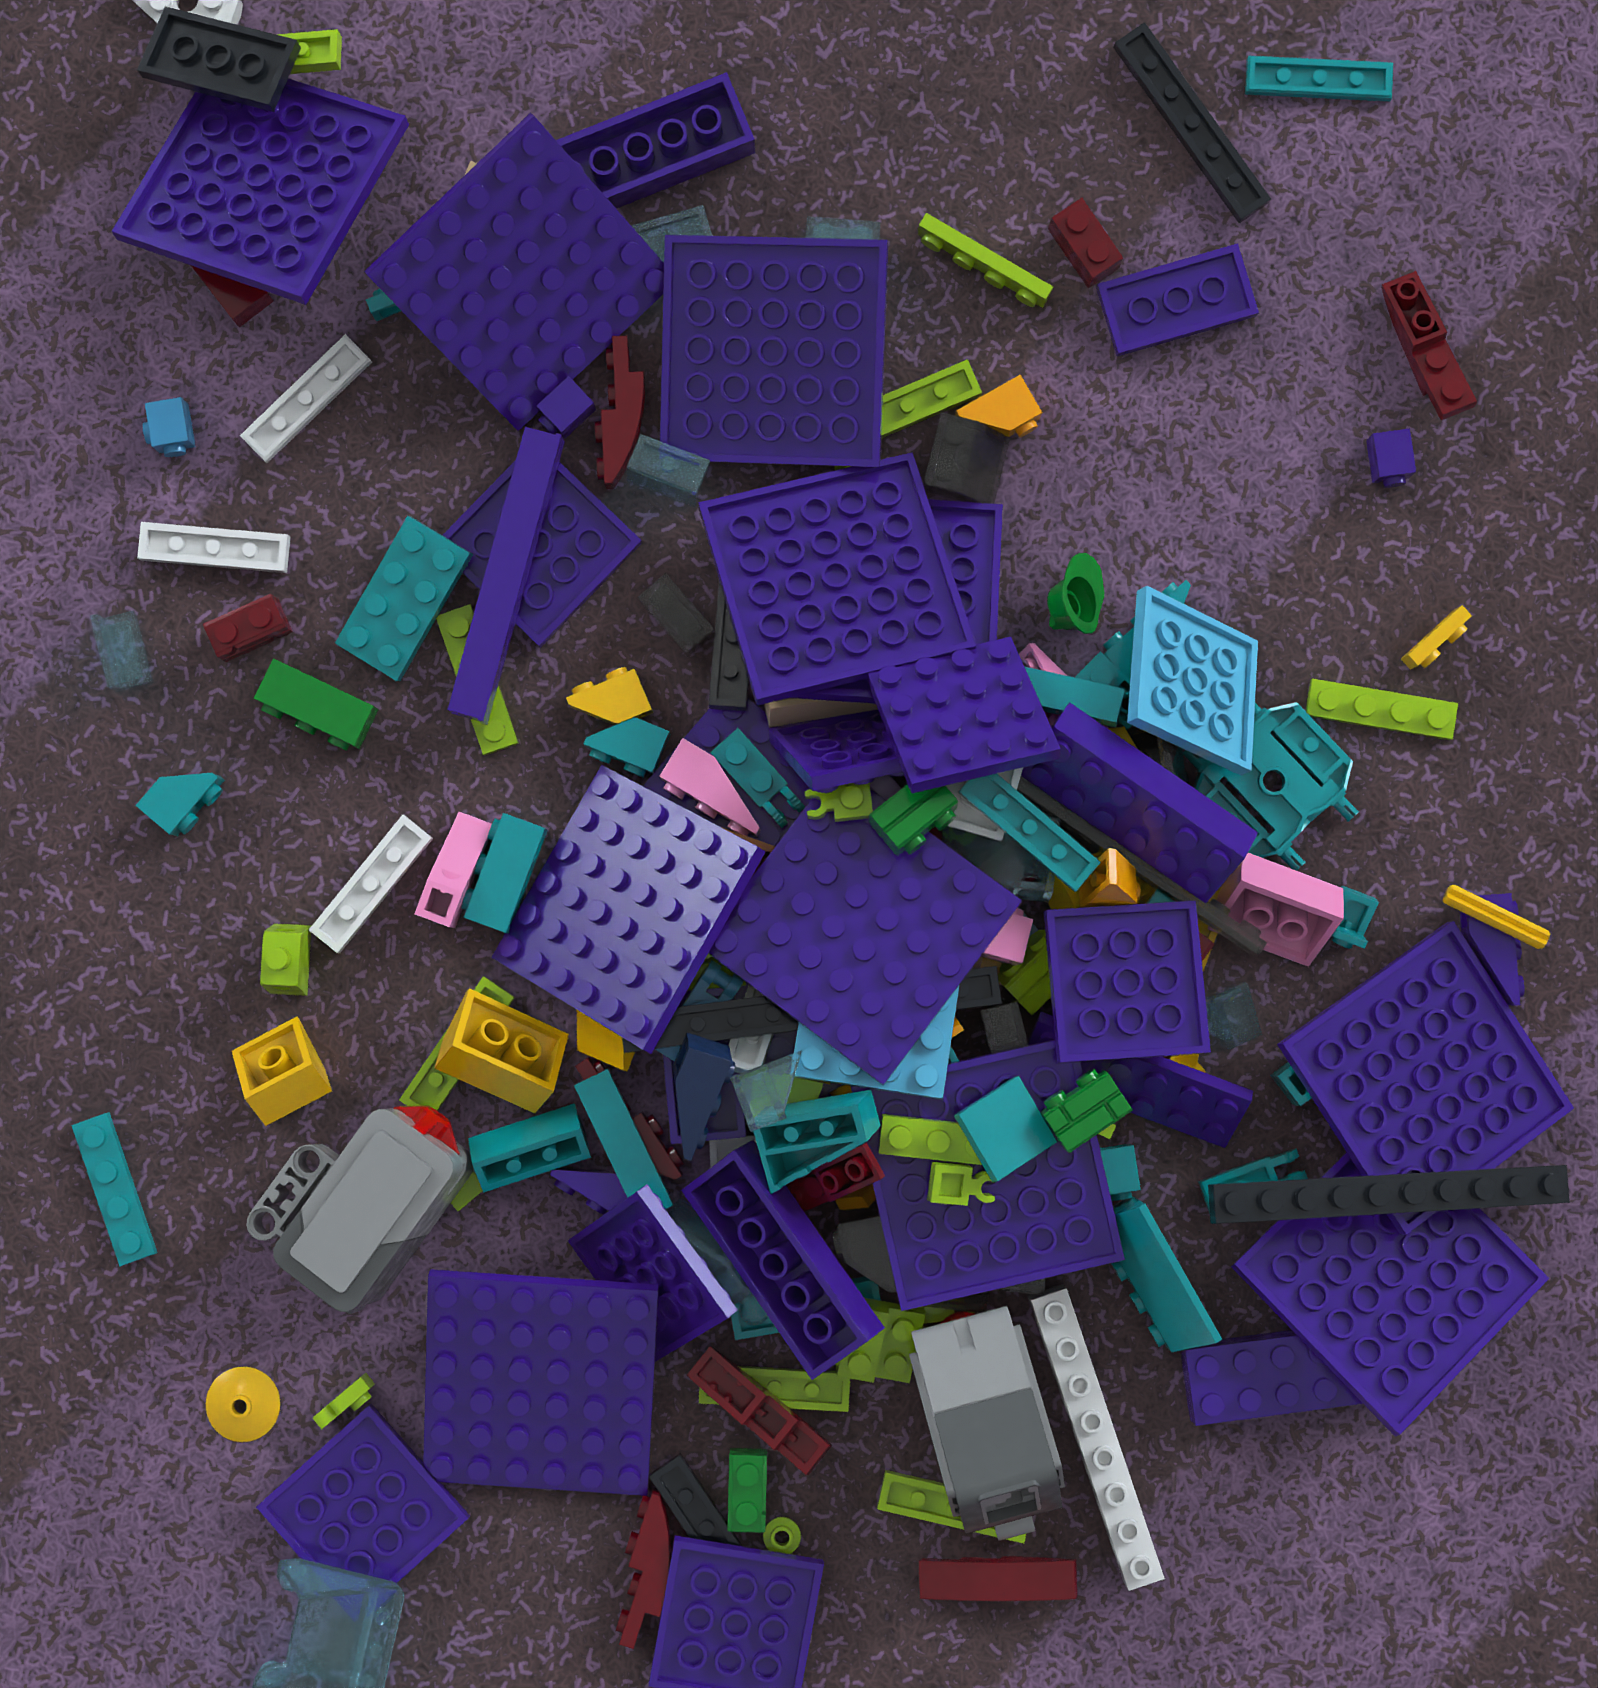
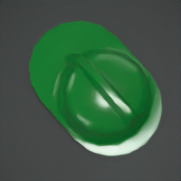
(1078, 597)

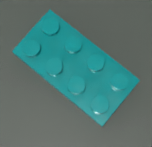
(403, 598)

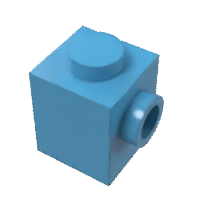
(169, 427)

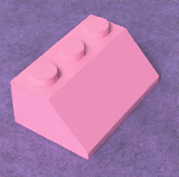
(1285, 905)

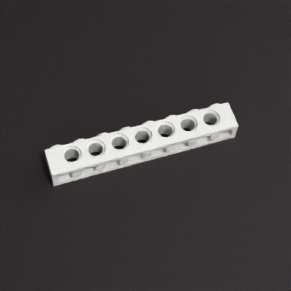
(1096, 1437)

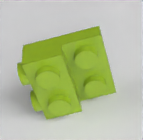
(889, 1350)

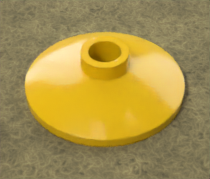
(256, 1391)

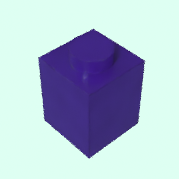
(565, 408)
(1391, 457)

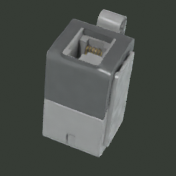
(364, 1208)
(987, 1422)

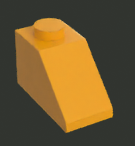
(1005, 409)
(1110, 883)

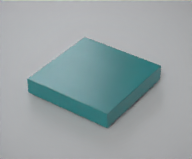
(1005, 1129)

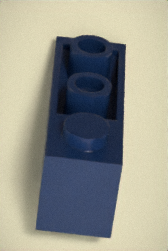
(698, 1077)

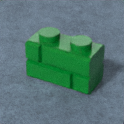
(909, 816)
(1085, 1109)
(747, 1490)

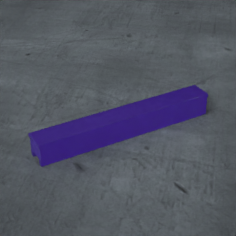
(506, 575)

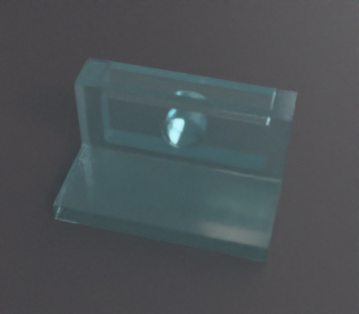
(667, 470)
(121, 651)

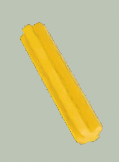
(1496, 916)

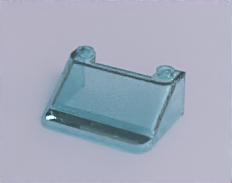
(339, 1629)

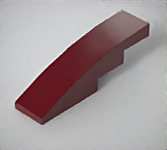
(759, 1410)
(998, 1579)

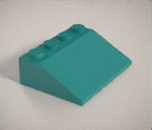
(1160, 1282)

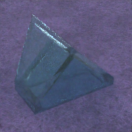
(1232, 1015)
(766, 1090)

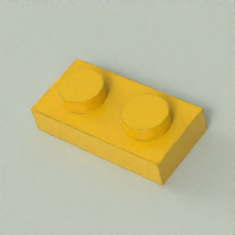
(1448, 629)

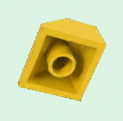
(280, 1071)

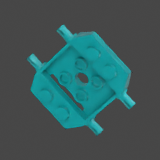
(1299, 797)

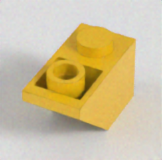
(614, 699)

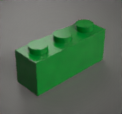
(315, 705)

